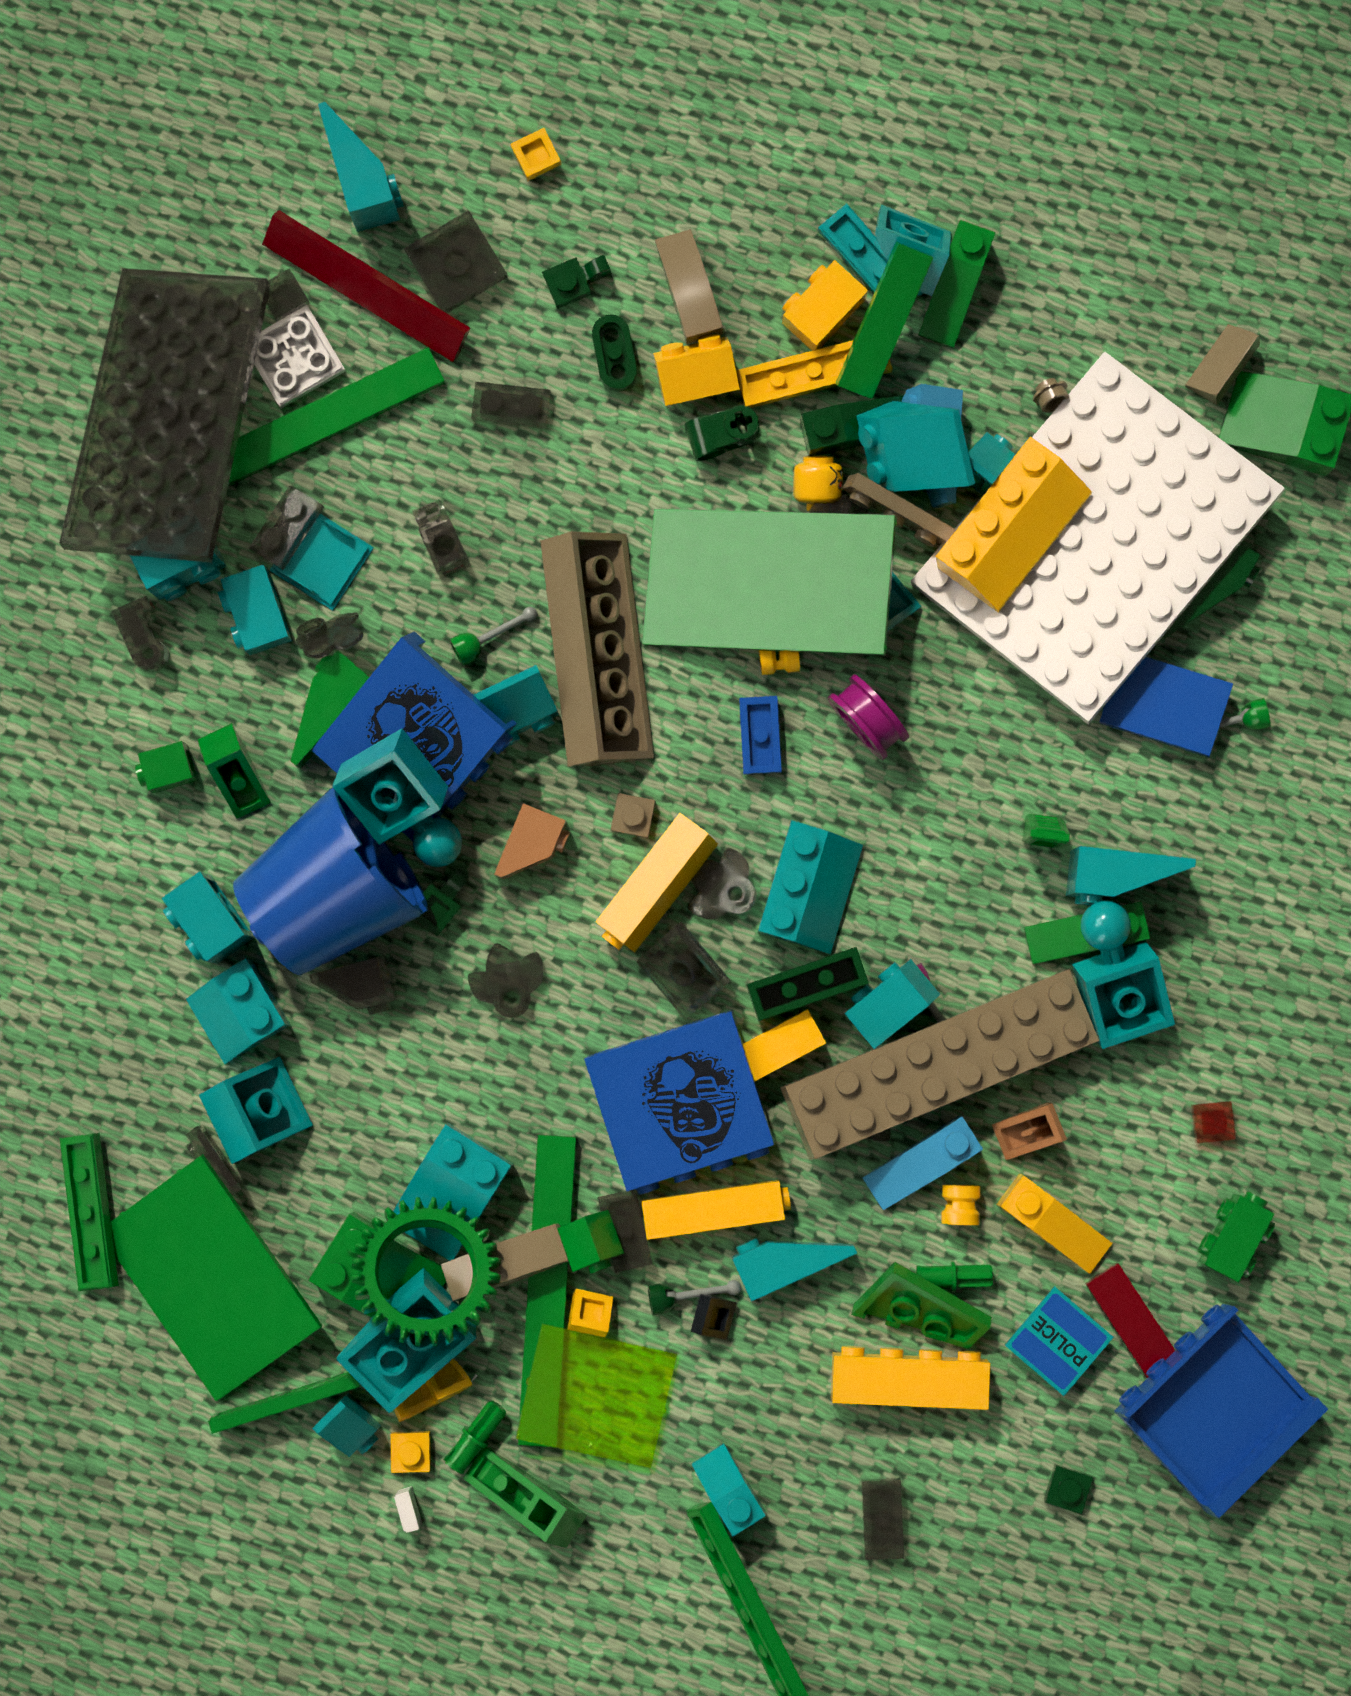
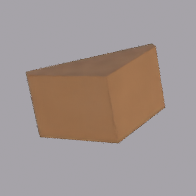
(1029, 1131)

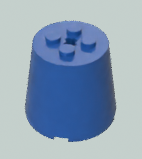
(326, 888)

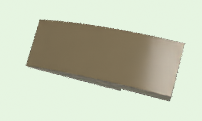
(689, 286)
(519, 1259)

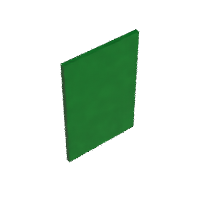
(210, 1278)

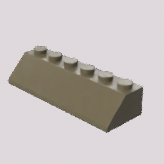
(596, 648)

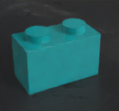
(255, 610)
(892, 1003)

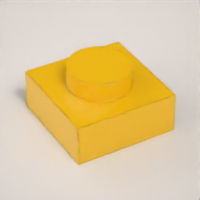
(535, 154)
(590, 1313)
(410, 1452)

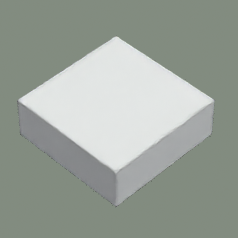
(408, 1509)

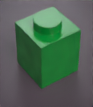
(166, 767)
(591, 1242)

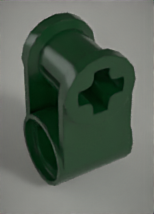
(714, 433)

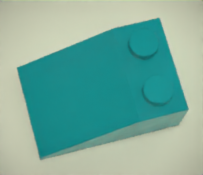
(367, 189)
(915, 447)
(1105, 873)
(456, 1171)
(398, 1369)

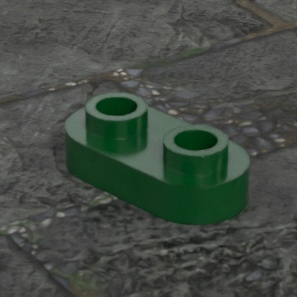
(614, 354)

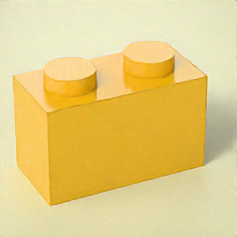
(824, 305)
(696, 369)

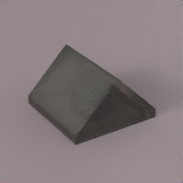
(683, 970)

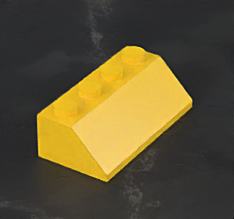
(1013, 524)

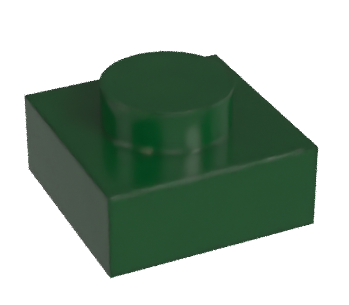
(1068, 1489)

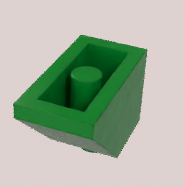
(233, 771)

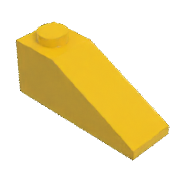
(1054, 1223)

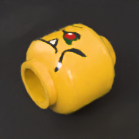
(817, 480)

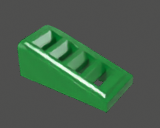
(1045, 831)

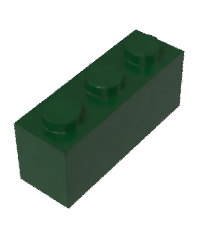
(807, 984)

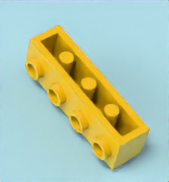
(910, 1380)

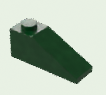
(836, 426)
(1230, 578)

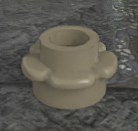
(1050, 394)

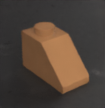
(532, 841)

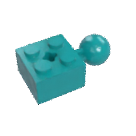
(398, 789)
(1123, 984)

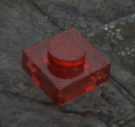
(1213, 1122)

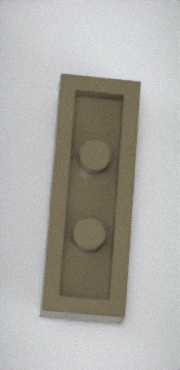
(868, 493)

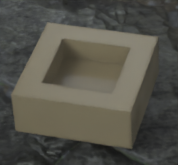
(632, 815)

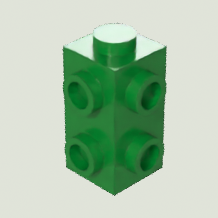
(1237, 1235)

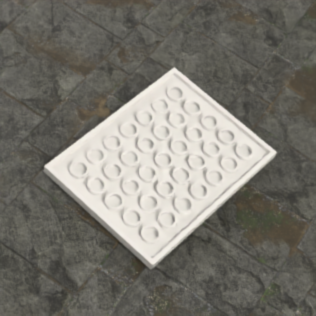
(1136, 553)

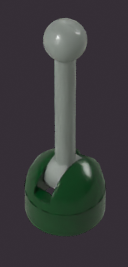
(663, 1297)

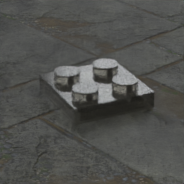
(456, 262)

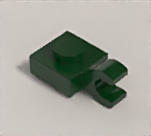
(570, 282)
(441, 903)

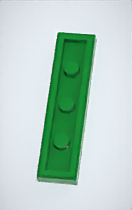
(884, 320)
(89, 1212)
(282, 1402)

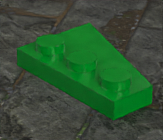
(916, 1302)

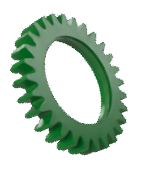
(433, 1218)

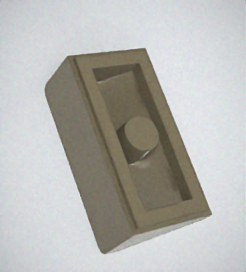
(1223, 363)

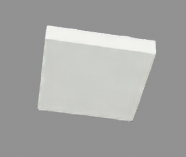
(295, 357)

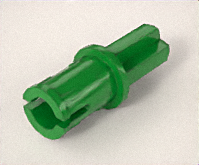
(957, 1276)
(475, 1437)

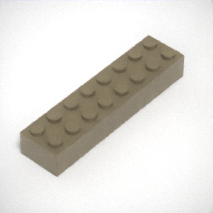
(939, 1064)

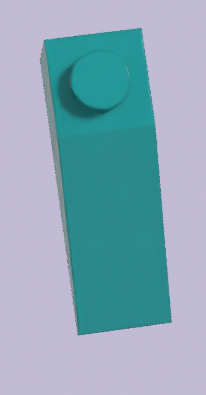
(779, 1263)

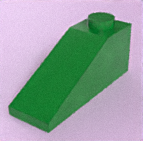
(956, 284)
(328, 695)
(1064, 936)
(525, 1498)

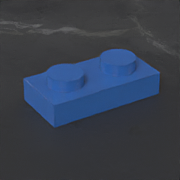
(760, 735)

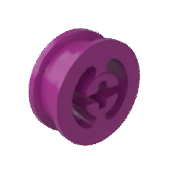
(868, 717)

